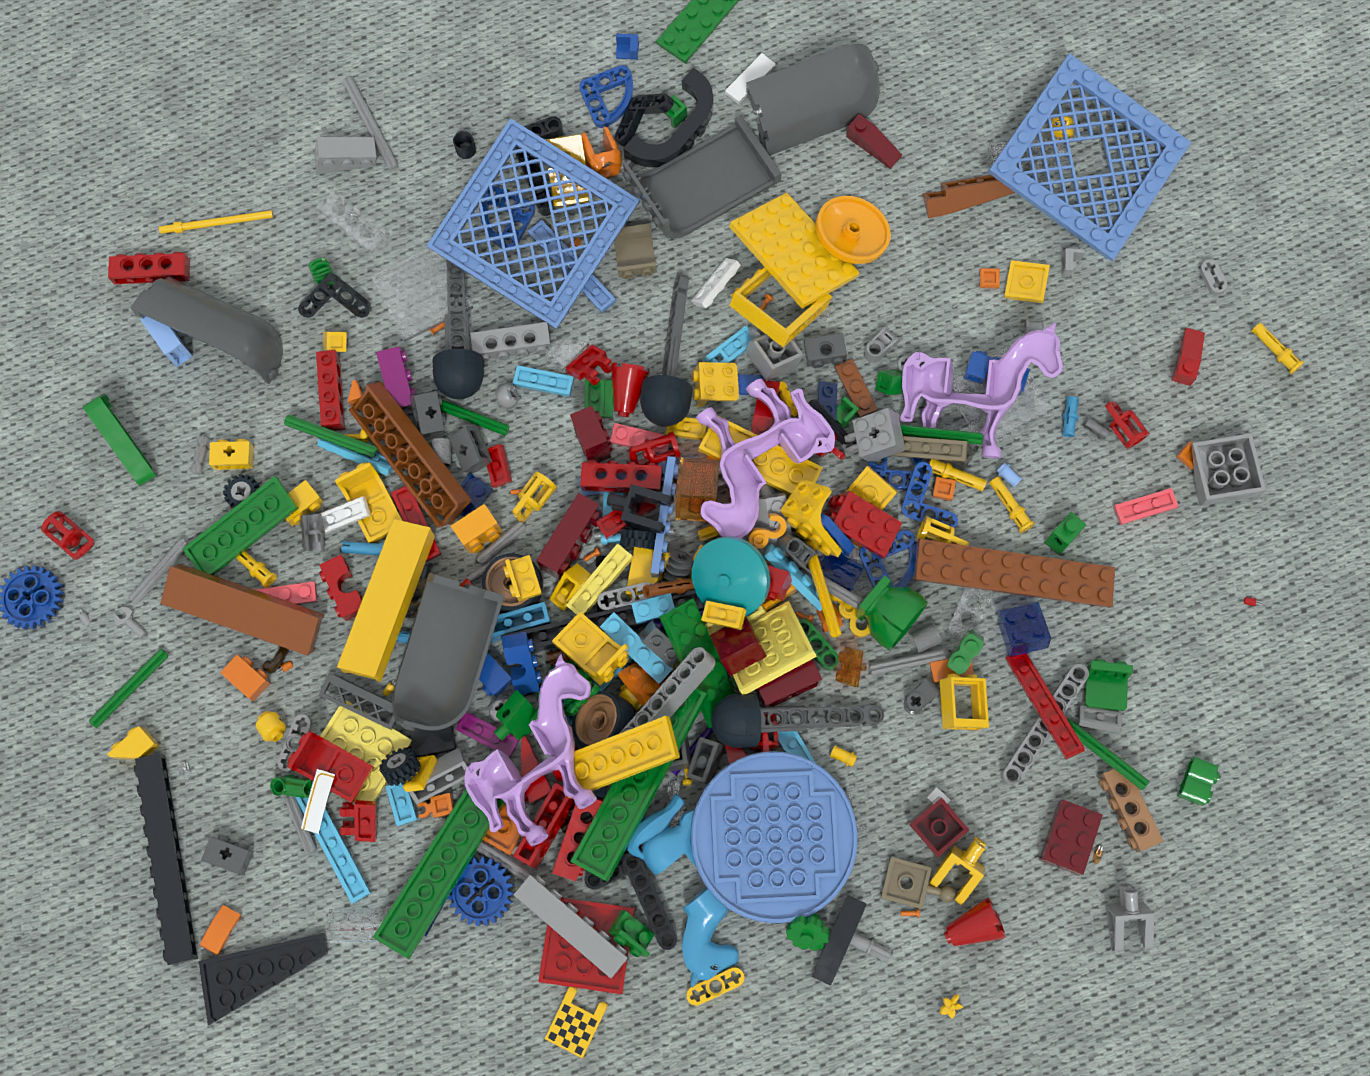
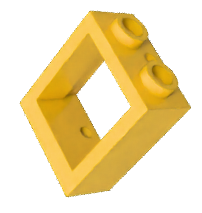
(978, 703)

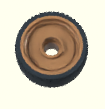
(496, 581)
(601, 718)

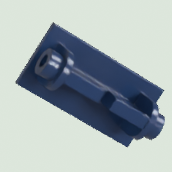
(828, 397)

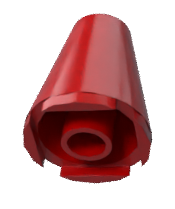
(627, 387)
(976, 926)

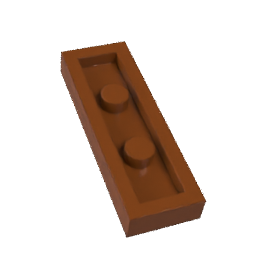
(855, 388)

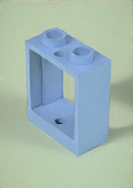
(168, 341)

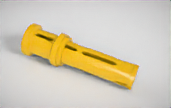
(1283, 354)
(946, 471)
(1016, 512)
(266, 580)

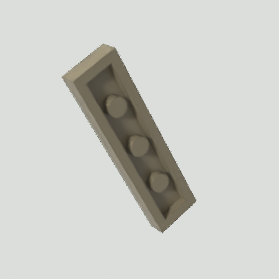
(934, 449)

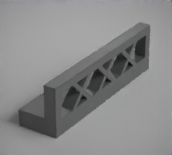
(359, 692)

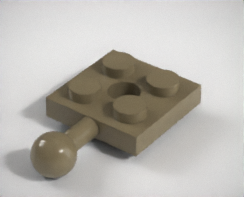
(920, 878)

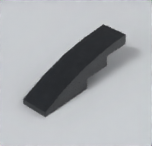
(839, 940)

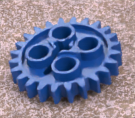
(39, 611)
(492, 906)

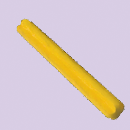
(824, 596)

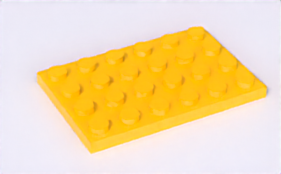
(790, 250)

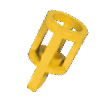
(527, 492)
(935, 534)

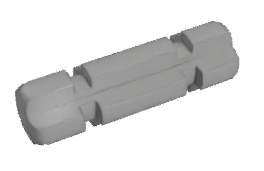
(200, 455)

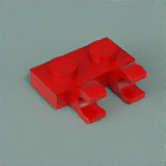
(585, 363)
(364, 820)

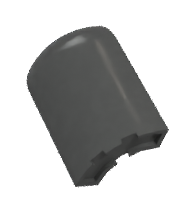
(814, 96)
(213, 323)
(444, 653)

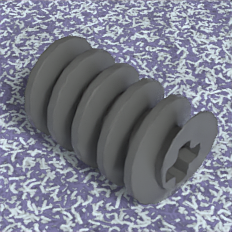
(678, 566)

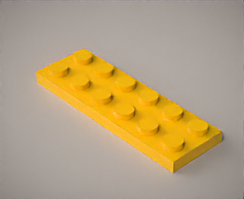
(773, 465)
(626, 754)

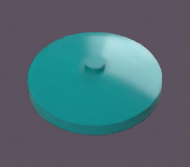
(731, 574)

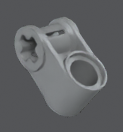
(883, 343)

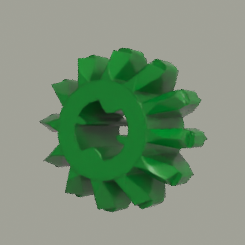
(320, 268)

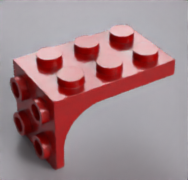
(863, 522)
(323, 755)

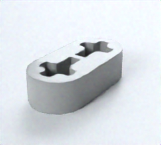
(1209, 279)

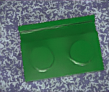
(600, 397)

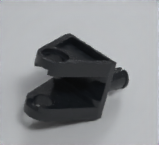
(630, 507)

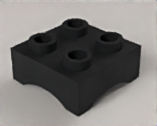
(432, 741)

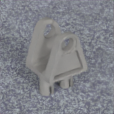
(1128, 909)

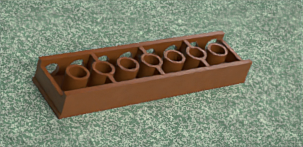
(412, 454)
(242, 609)

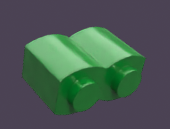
(969, 647)
(1198, 781)

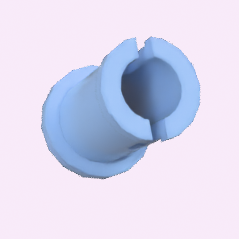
(1009, 475)

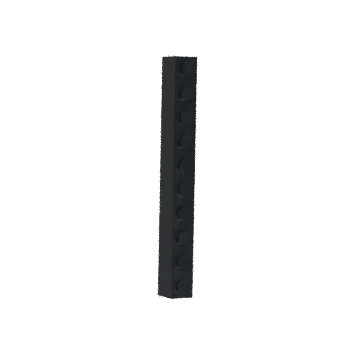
(543, 635)
(166, 859)

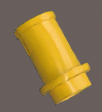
(843, 756)

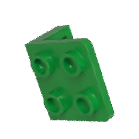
(1107, 685)

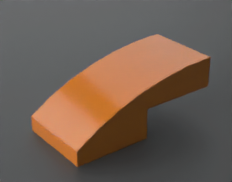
(220, 929)

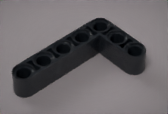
(544, 128)
(642, 893)

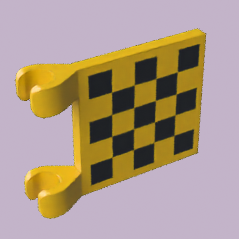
(574, 1026)

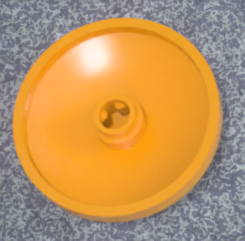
(852, 229)

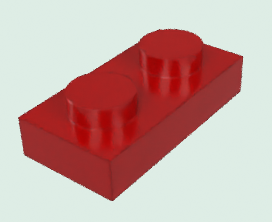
(498, 468)

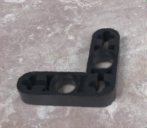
(636, 108)
(330, 291)

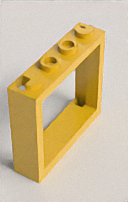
(765, 322)

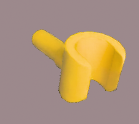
(362, 436)

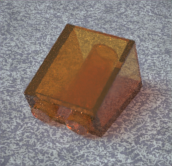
(695, 485)

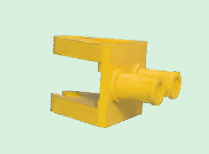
(968, 860)

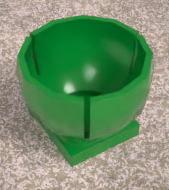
(890, 612)

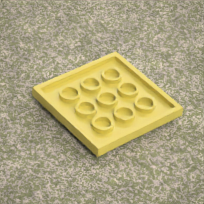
(783, 644)
(367, 742)

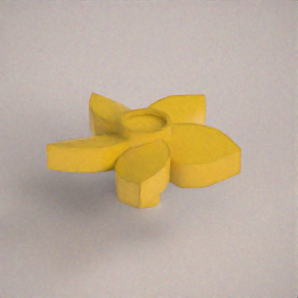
(950, 1006)

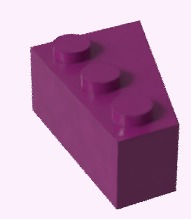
(396, 374)

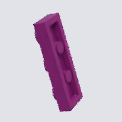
(484, 733)

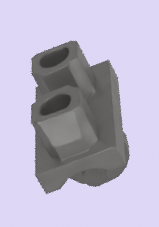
(312, 532)

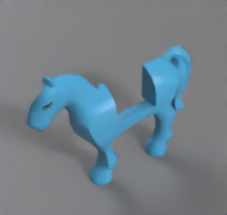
(661, 849)

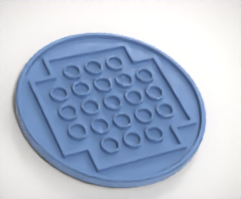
(773, 837)

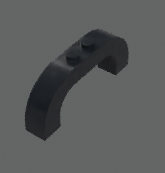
(683, 139)

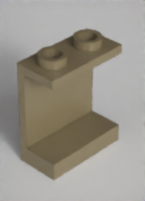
(635, 251)

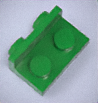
(632, 934)

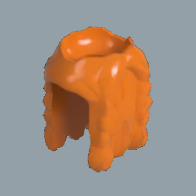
(597, 161)

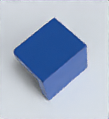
(627, 46)

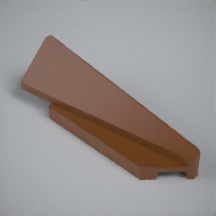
(963, 195)

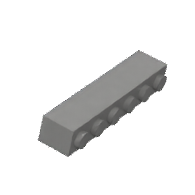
(571, 926)

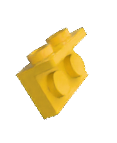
(523, 578)

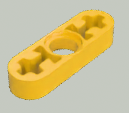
(703, 999)

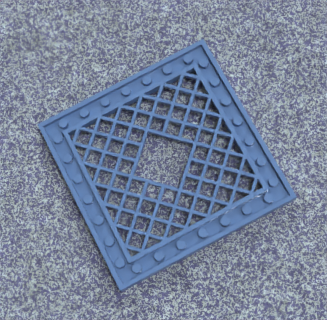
(1116, 102)
(504, 147)

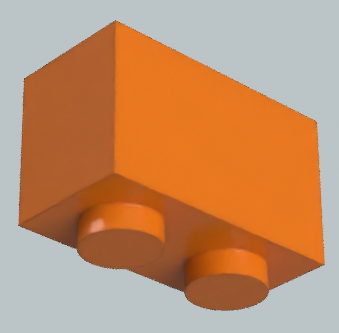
(245, 677)

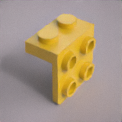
(715, 382)

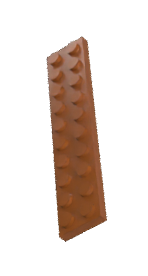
(1014, 573)

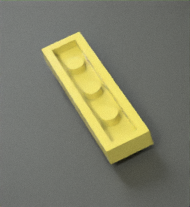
(600, 580)

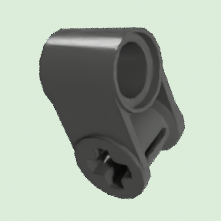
(798, 551)
(923, 694)

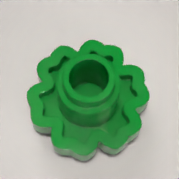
(808, 932)

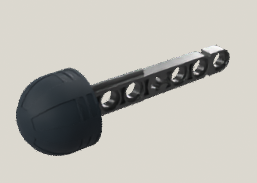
(457, 369)
(666, 397)
(741, 720)

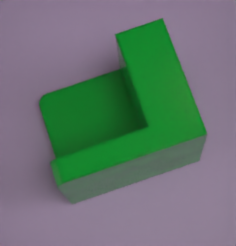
(677, 112)
(889, 382)
(846, 412)

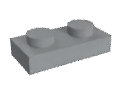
(1100, 719)

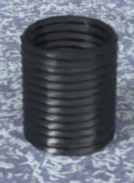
(462, 137)

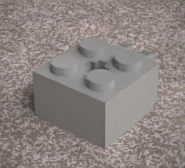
(771, 357)
(876, 435)

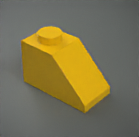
(569, 585)

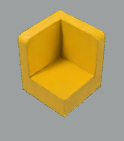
(334, 341)

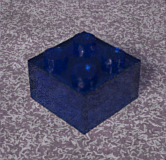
(1024, 629)

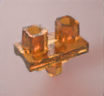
(851, 666)

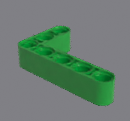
(118, 439)
(826, 649)

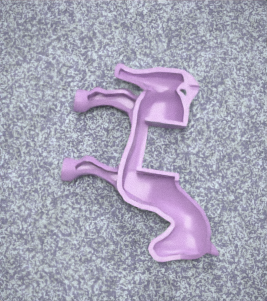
(1004, 381)
(796, 436)
(501, 778)

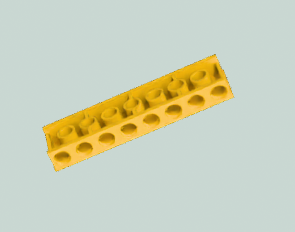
(386, 600)

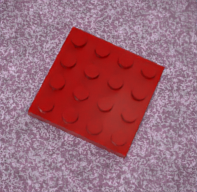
(568, 967)

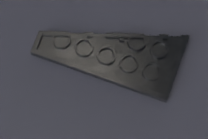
(244, 975)

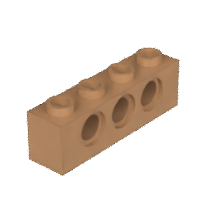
(1150, 835)

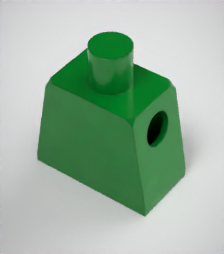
(1065, 532)
(514, 717)

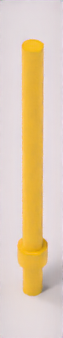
(179, 227)

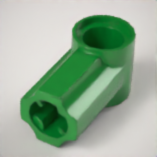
(291, 786)

